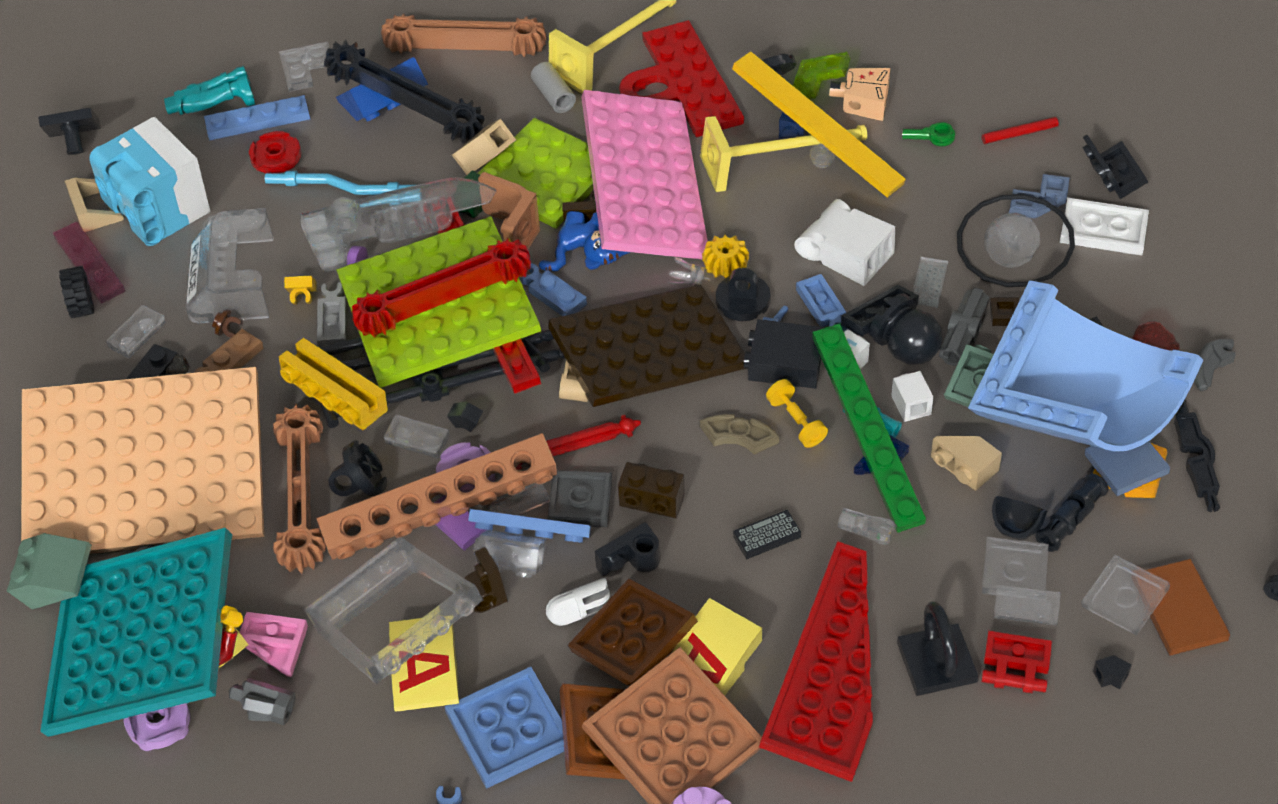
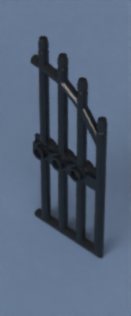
(431, 384)

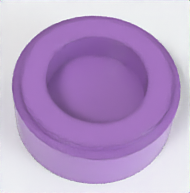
(356, 254)

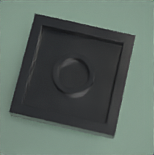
(70, 125)

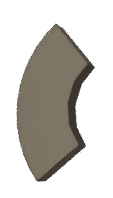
(740, 431)

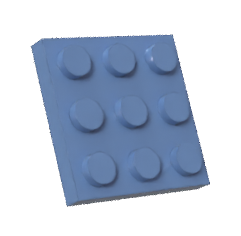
(508, 727)

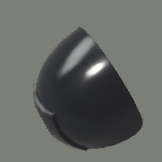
(1017, 518)

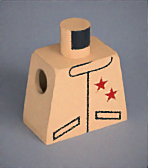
(863, 92)

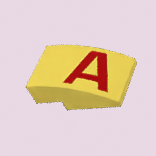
(721, 643)
(427, 677)

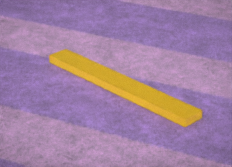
(819, 124)

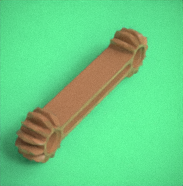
(521, 36)
(297, 430)

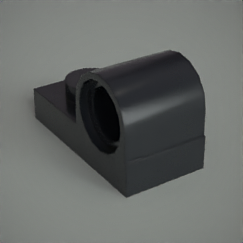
(630, 548)

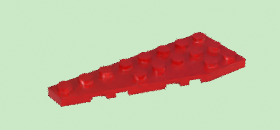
(827, 692)

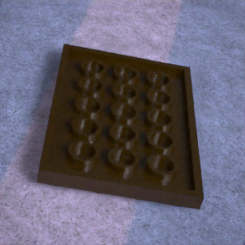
(647, 344)

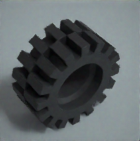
(76, 291)

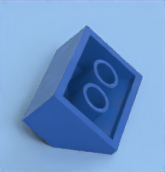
(365, 103)

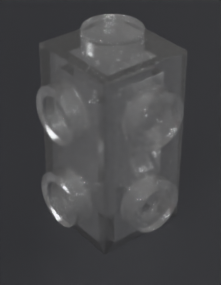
(513, 552)

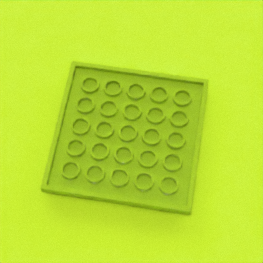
(449, 330)

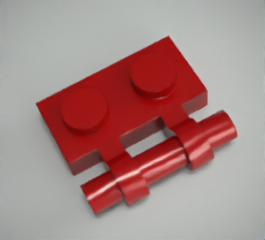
(1016, 653)

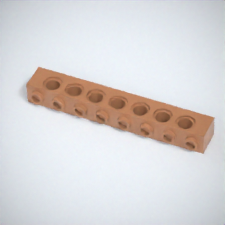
(421, 492)

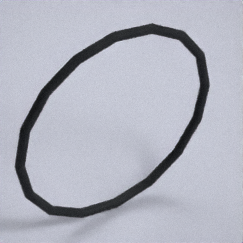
(1010, 197)

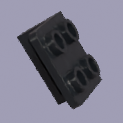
(1116, 168)

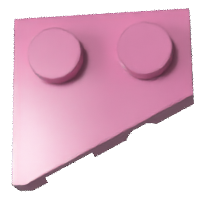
(274, 639)

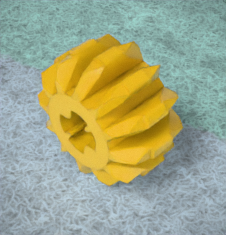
(724, 255)

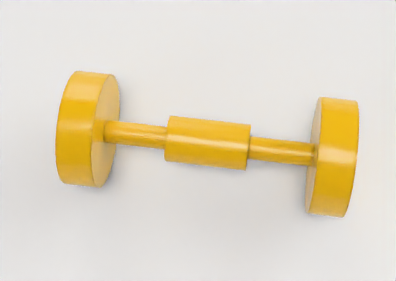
(780, 394)

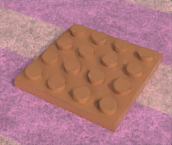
(673, 731)

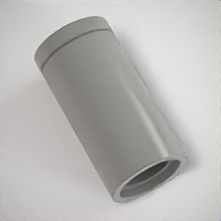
(553, 87)

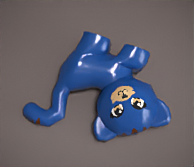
(577, 234)

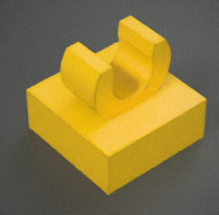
(299, 285)

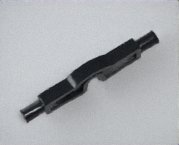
(1199, 467)

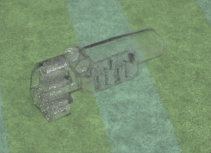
(388, 216)

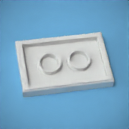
(1106, 226)

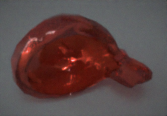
(1156, 335)

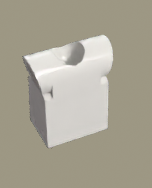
(848, 242)

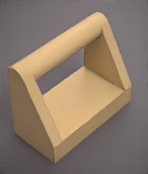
(88, 218)

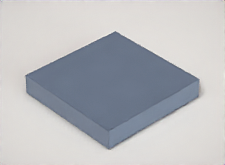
(1128, 468)

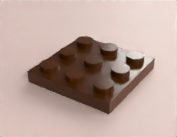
(632, 632)

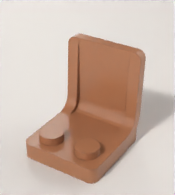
(514, 206)

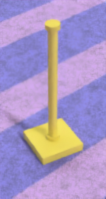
(575, 60)
(717, 153)

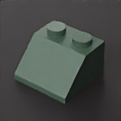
(48, 569)

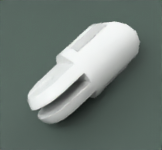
(578, 603)

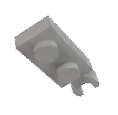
(331, 316)

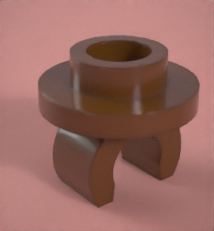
(222, 323)

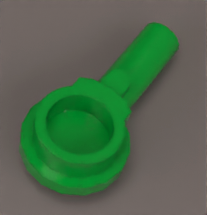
(939, 134)

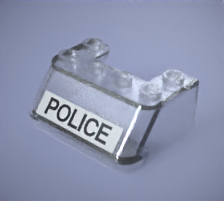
(212, 271)

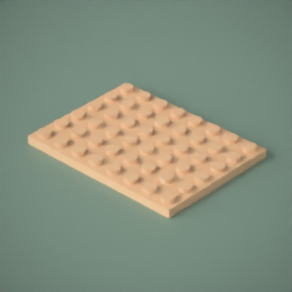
(143, 459)

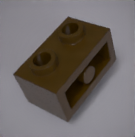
(651, 489)

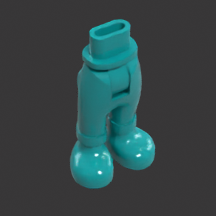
(212, 92)

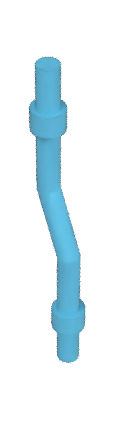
(293, 178)

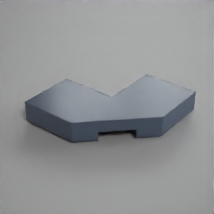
(1053, 189)

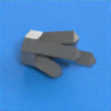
(264, 701)

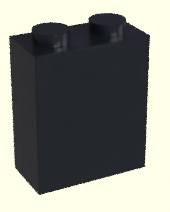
(783, 352)

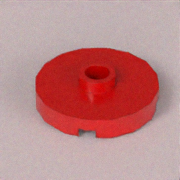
(275, 152)

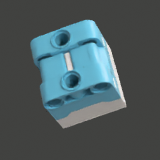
(150, 181)

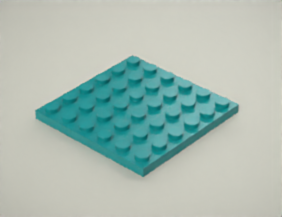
(139, 634)

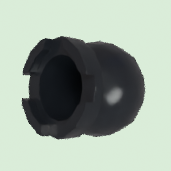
(909, 332)

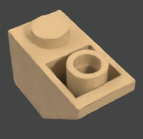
(484, 146)
(967, 458)

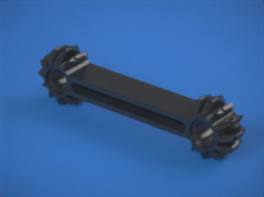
(403, 91)

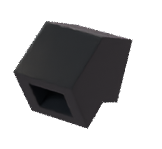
(464, 415)
(1111, 671)

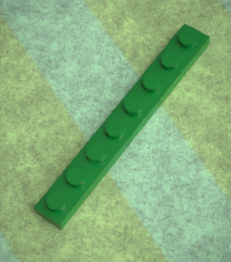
(869, 428)

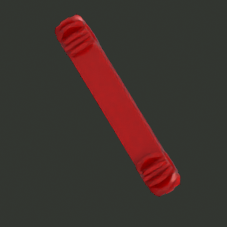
(381, 311)

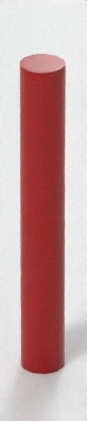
(1020, 130)

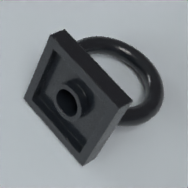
(937, 656)

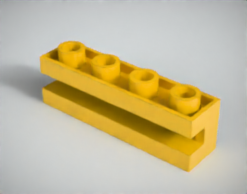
(333, 384)

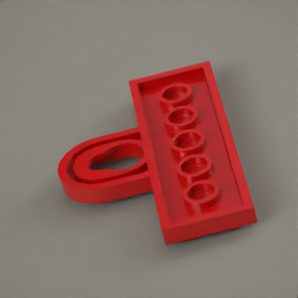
(689, 75)

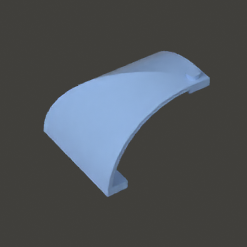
(1080, 378)

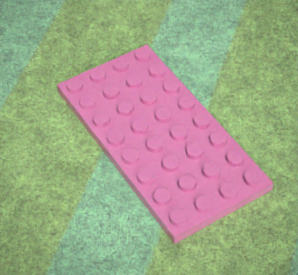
(643, 175)

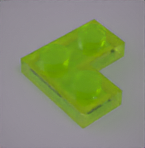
(815, 70)

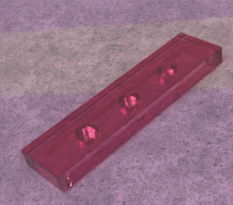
(83, 253)

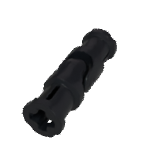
(1072, 512)

